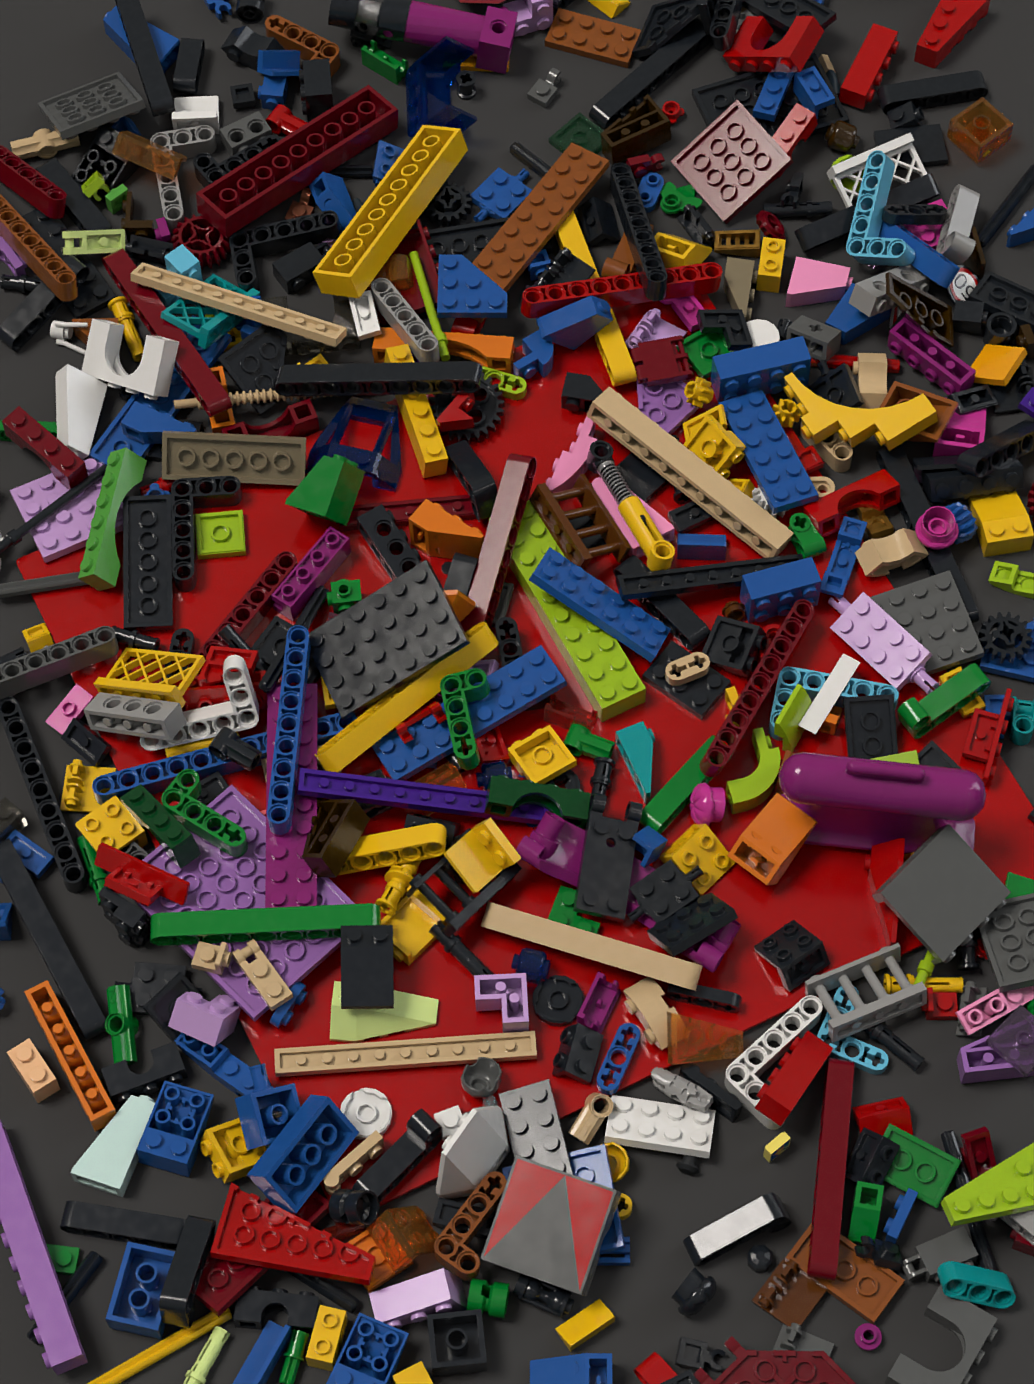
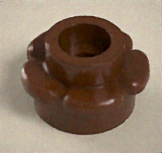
(734, 610)

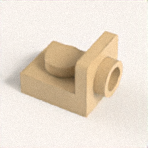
(211, 957)

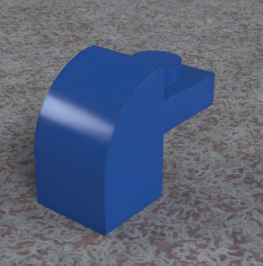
(537, 357)

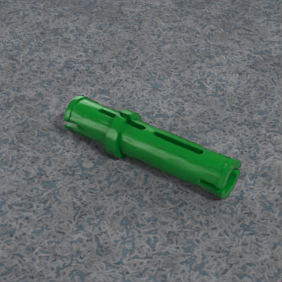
(96, 874)

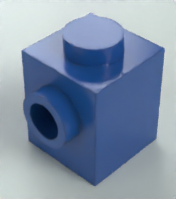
(273, 91)

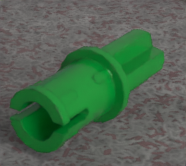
(293, 1356)

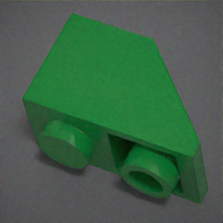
(865, 1211)

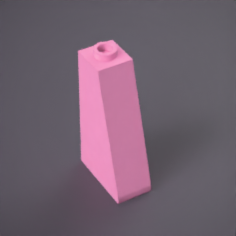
(664, 527)

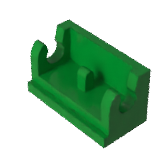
(383, 63)

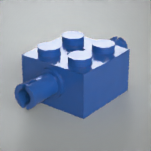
(266, 1109)

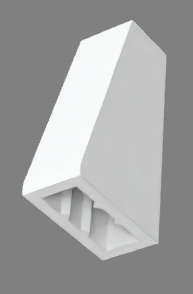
(77, 408)

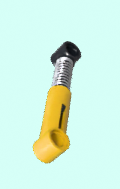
(657, 550)

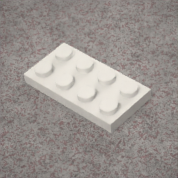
(660, 1126)

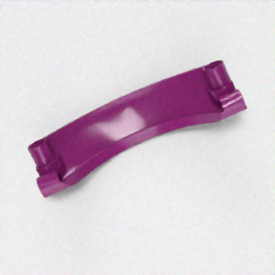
(557, 851)

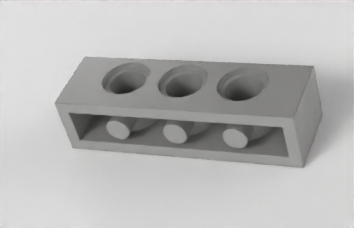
(871, 296)
(135, 716)

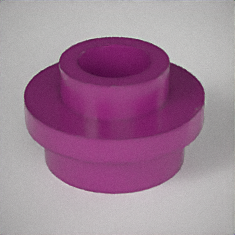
(867, 1345)

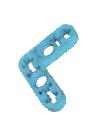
(872, 1051)

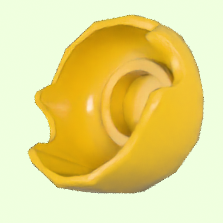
(618, 1160)

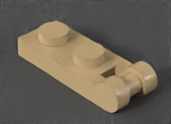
(263, 975)
(353, 1162)

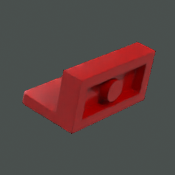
(879, 1114)

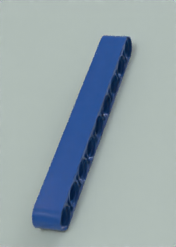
(289, 739)

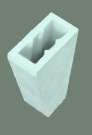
(113, 1154)

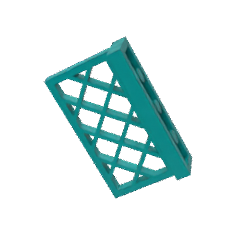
(212, 327)

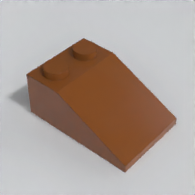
(945, 409)

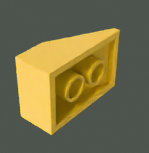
(1001, 523)

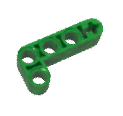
(940, 704)
(462, 721)
(208, 818)

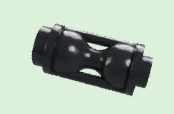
(531, 1290)

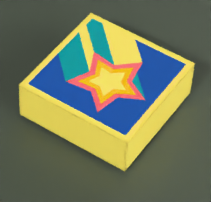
(776, 1146)

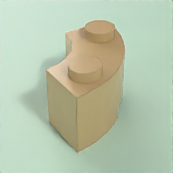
(871, 378)
(890, 552)
(650, 1008)

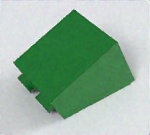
(329, 489)

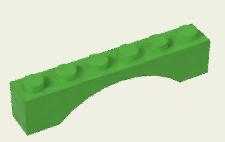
(100, 560)

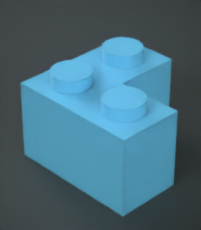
(183, 263)

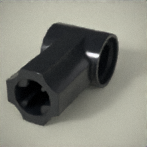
(230, 746)

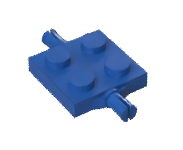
(500, 194)

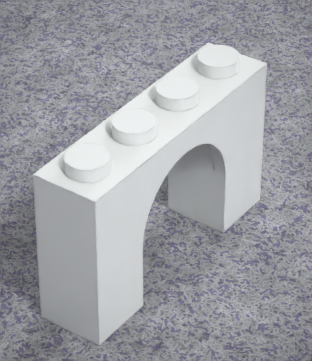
(103, 360)

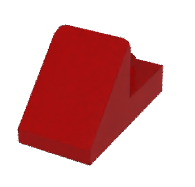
(454, 415)

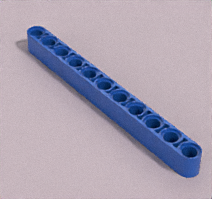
(165, 767)

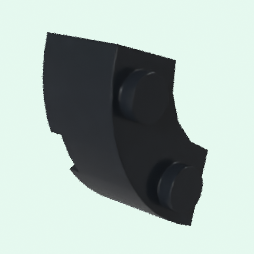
(244, 44)

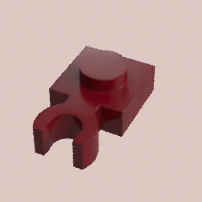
(642, 164)

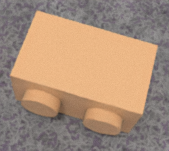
(33, 1070)

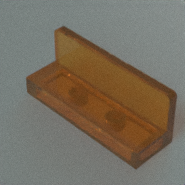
(148, 154)

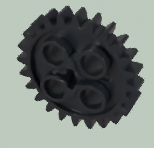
(487, 409)

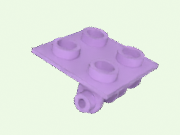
(652, 328)

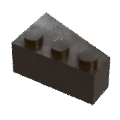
(636, 133)
(333, 835)

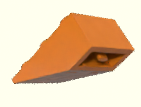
(443, 534)
(772, 840)

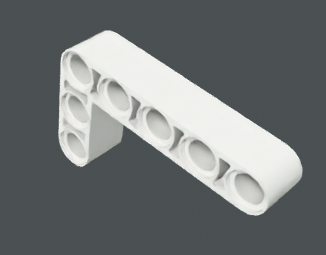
(211, 714)
(769, 1055)

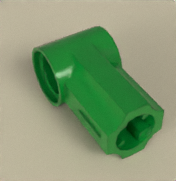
(582, 742)

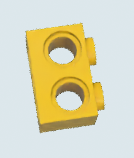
(770, 265)
(326, 1338)

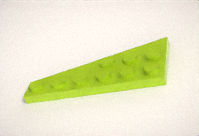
(996, 1193)

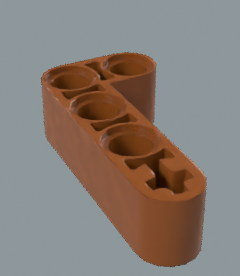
(298, 38)
(622, 260)
(475, 1221)

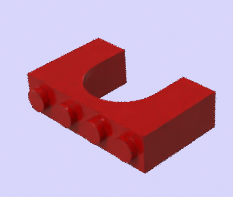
(785, 56)

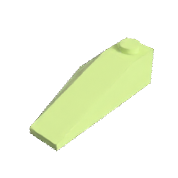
(355, 1025)

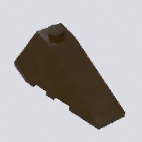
(922, 309)

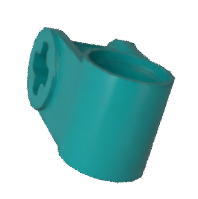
(1021, 717)

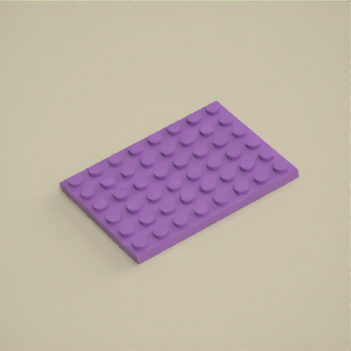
(239, 883)

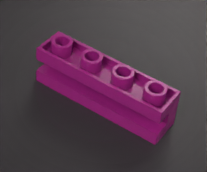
(311, 573)

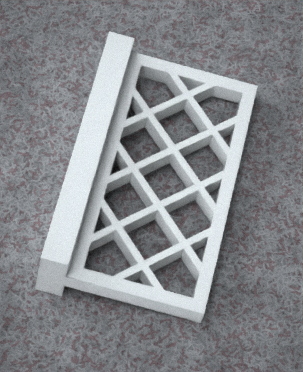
(857, 164)

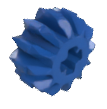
(965, 522)

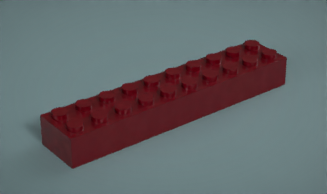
(296, 160)

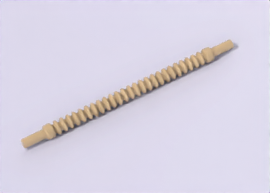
(240, 398)

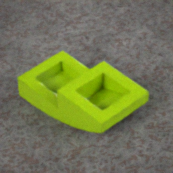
(1011, 579)

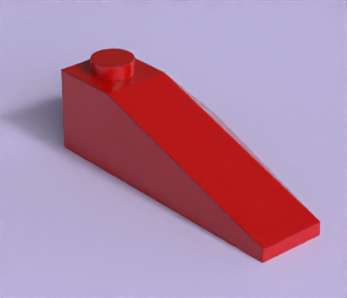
(881, 864)

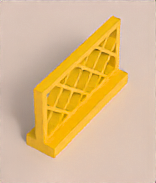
(145, 688)

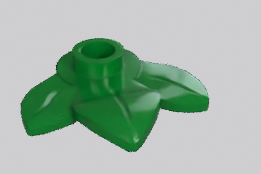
(677, 198)

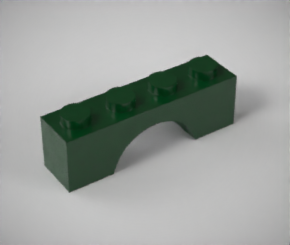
(508, 794)
(168, 831)

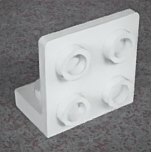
(196, 112)

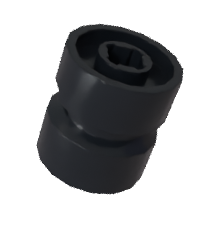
(250, 10)
(354, 1206)

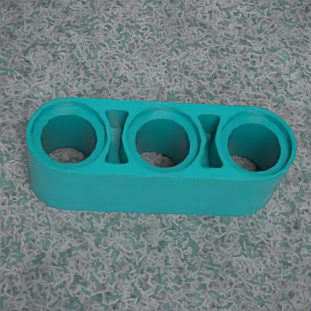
(976, 1284)

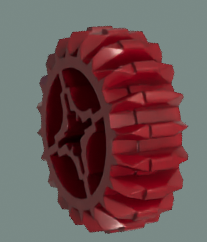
(201, 240)

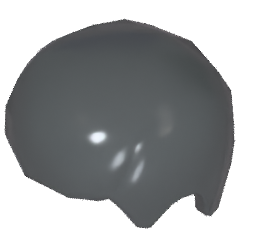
(481, 1078)

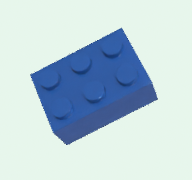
(777, 589)
(138, 1291)

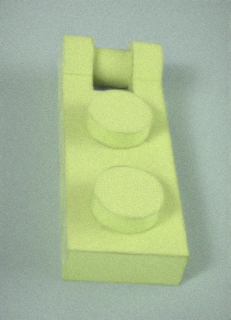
(94, 241)

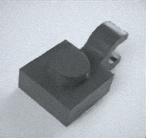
(545, 91)

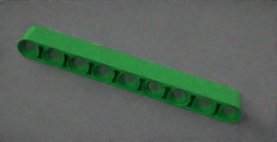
(259, 924)

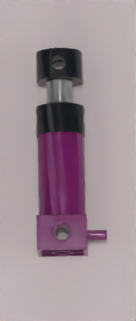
(428, 24)

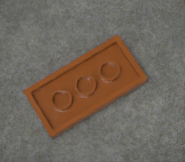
(592, 38)
(858, 1281)

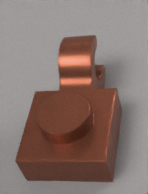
(303, 207)

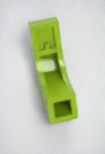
(756, 788)

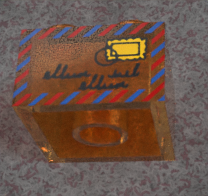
(980, 130)

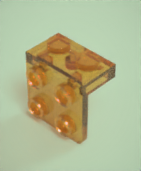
(403, 1235)

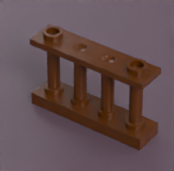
(562, 530)

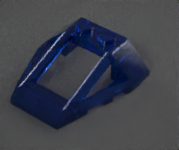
(384, 473)

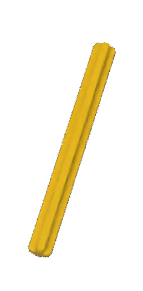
(162, 1349)

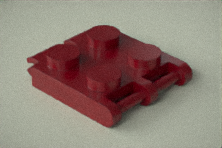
(659, 361)

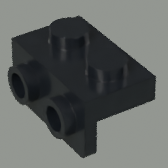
(577, 1053)

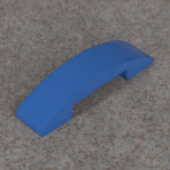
(843, 557)

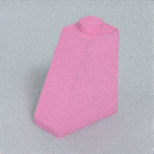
(816, 282)

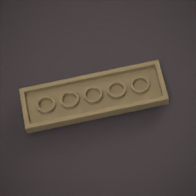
(246, 457)

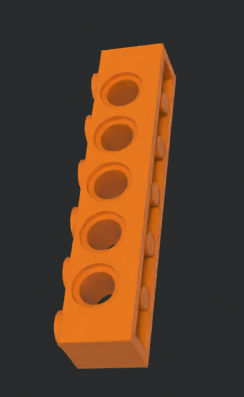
(71, 1055)

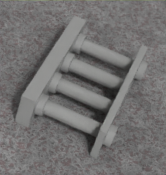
(869, 1014)

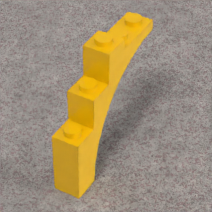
(888, 424)

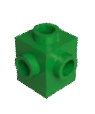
(344, 594)

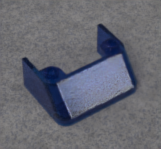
(429, 88)

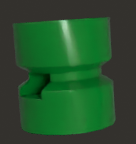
(488, 1297)

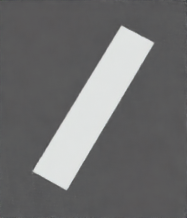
(829, 693)

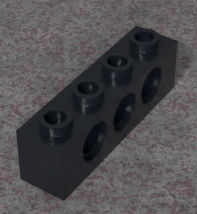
(381, 520)

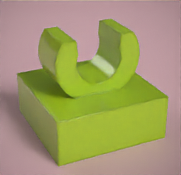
(93, 184)

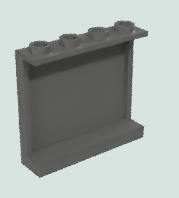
(943, 893)

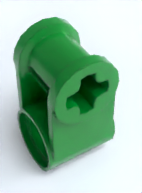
(806, 537)

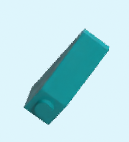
(636, 749)

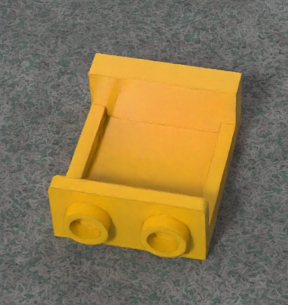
(412, 926)

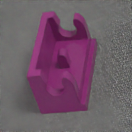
(599, 1003)

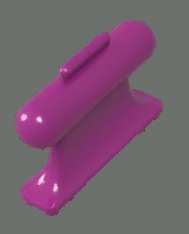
(879, 800)

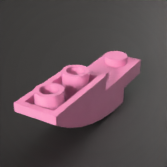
(572, 463)
(992, 1007)

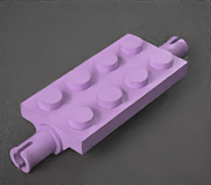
(882, 642)

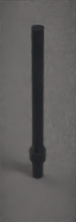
(15, 536)

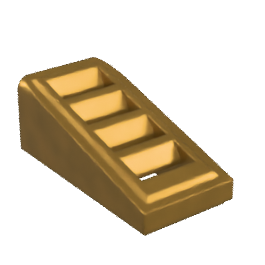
(747, 236)

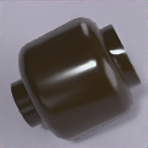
(842, 136)

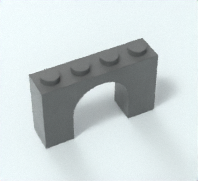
(971, 1328)

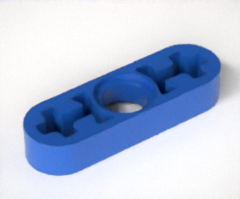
(614, 1048)

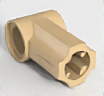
(590, 1120)

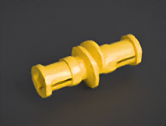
(397, 882)

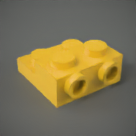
(715, 445)
(541, 756)
(228, 1151)

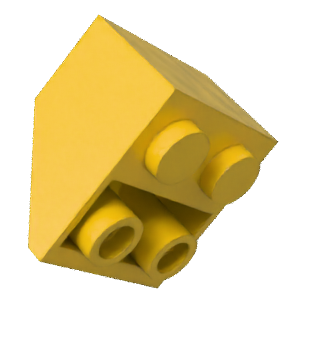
(680, 251)

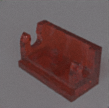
(564, 715)

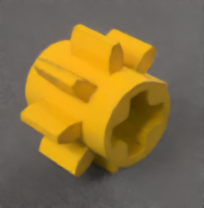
(699, 392)
(786, 412)

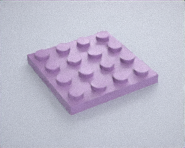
(69, 526)

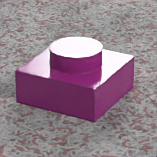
(162, 232)

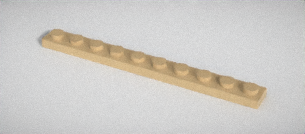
(239, 304)
(404, 1053)

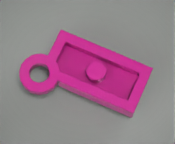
(686, 309)

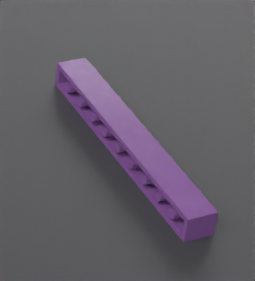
(35, 1267)

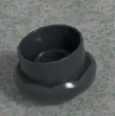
(694, 1293)

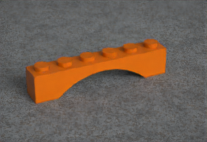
(487, 350)

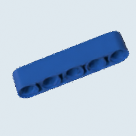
(926, 258)

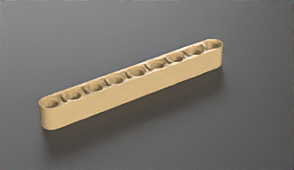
(592, 946)

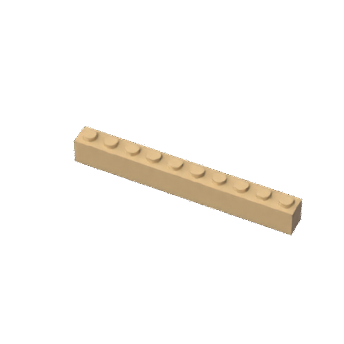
(689, 474)

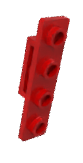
(984, 735)
(139, 879)

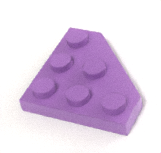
(665, 404)

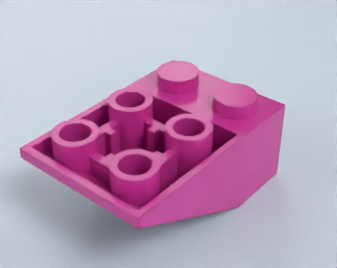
(961, 433)

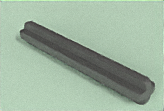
(40, 584)

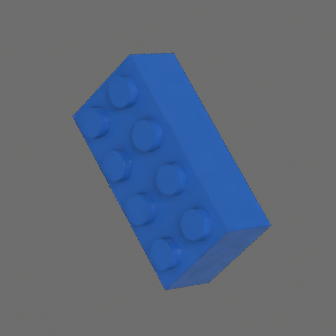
(760, 368)
(303, 1153)

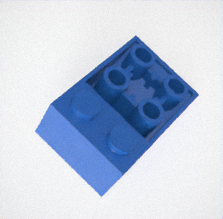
(175, 1129)
(369, 1353)
(573, 1369)

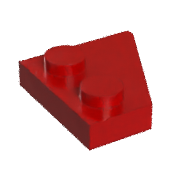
(213, 667)

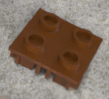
(789, 1294)

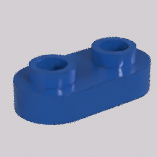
(650, 190)
(283, 1013)

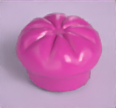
(937, 528)
(707, 804)

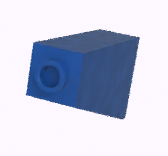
(165, 44)

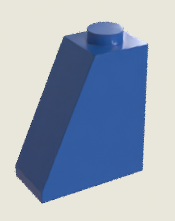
(853, 321)
(575, 322)

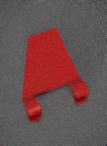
(430, 707)

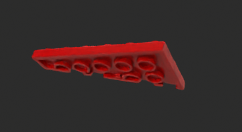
(277, 1239)

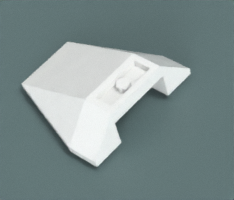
(472, 1152)

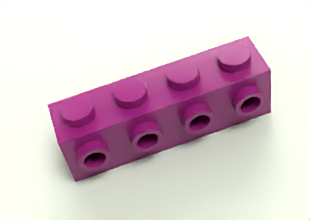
(930, 357)

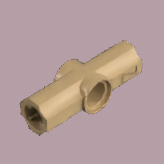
(42, 144)

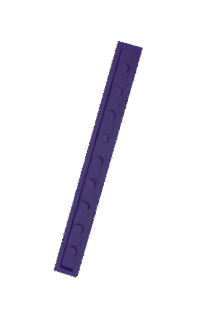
(406, 795)

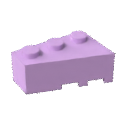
(418, 1297)

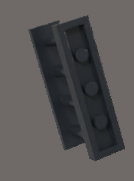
(470, 903)

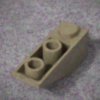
(738, 282)

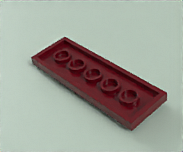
(227, 1280)

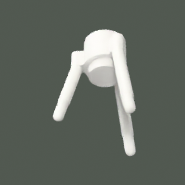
(64, 330)

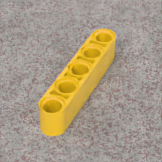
(396, 847)

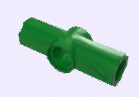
(121, 1024)

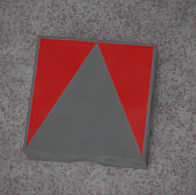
(550, 1225)

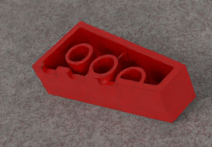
(947, 28)

